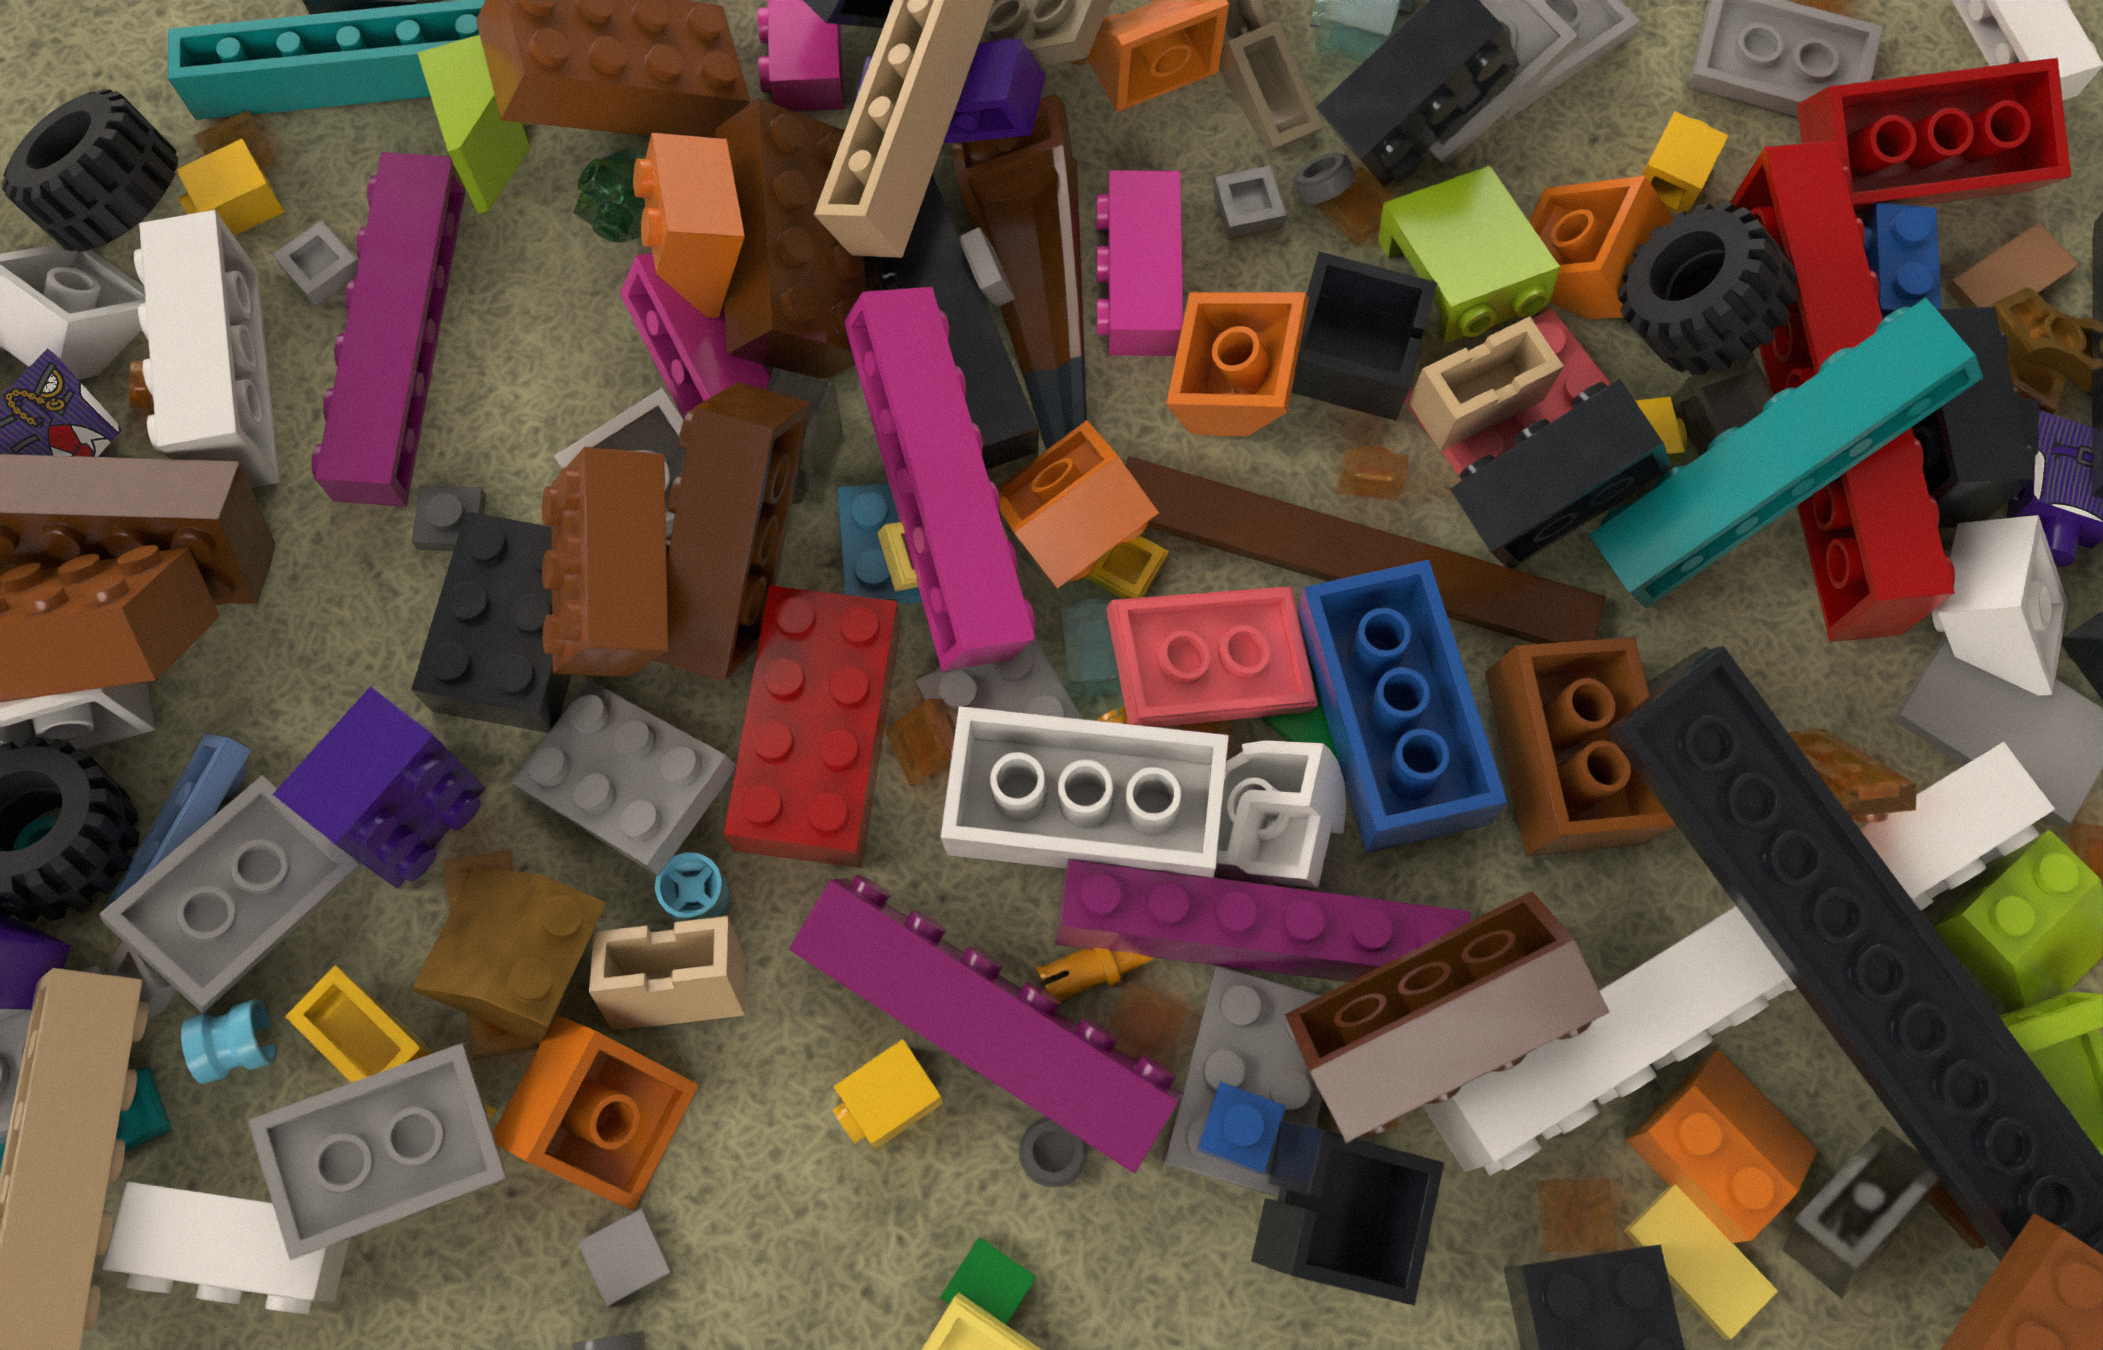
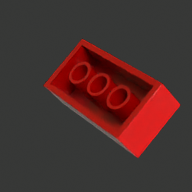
(1945, 133)
(814, 727)

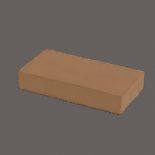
(2026, 261)

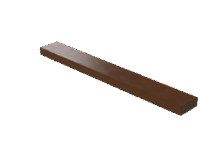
(1340, 549)

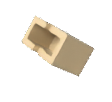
(1485, 384)
(668, 974)

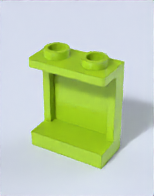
(1475, 248)
(2067, 1049)

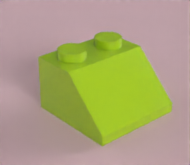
(475, 136)
(2029, 923)

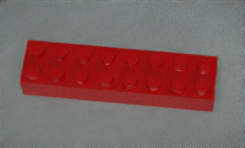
(1875, 525)

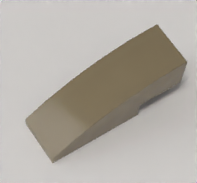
(1266, 76)

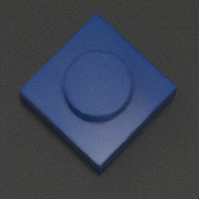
(1241, 1128)

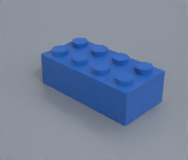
(1399, 707)

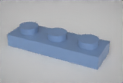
(209, 777)

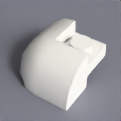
(1279, 813)

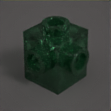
(609, 197)

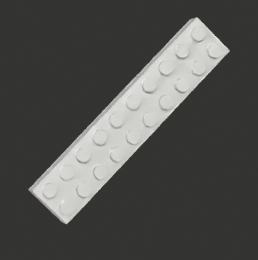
(1725, 975)

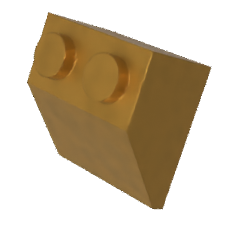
(510, 949)

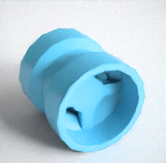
(685, 882)
(226, 1041)

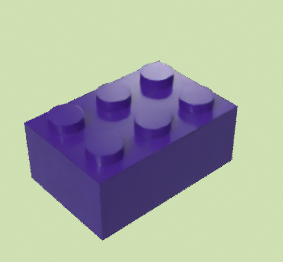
(382, 789)

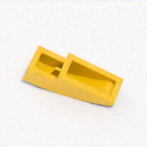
(356, 1029)

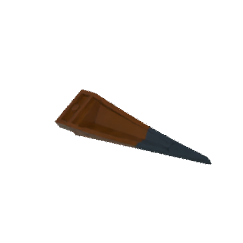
(1028, 208)

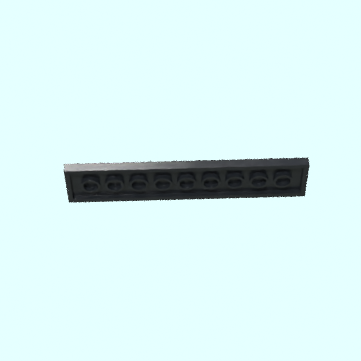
(1863, 955)

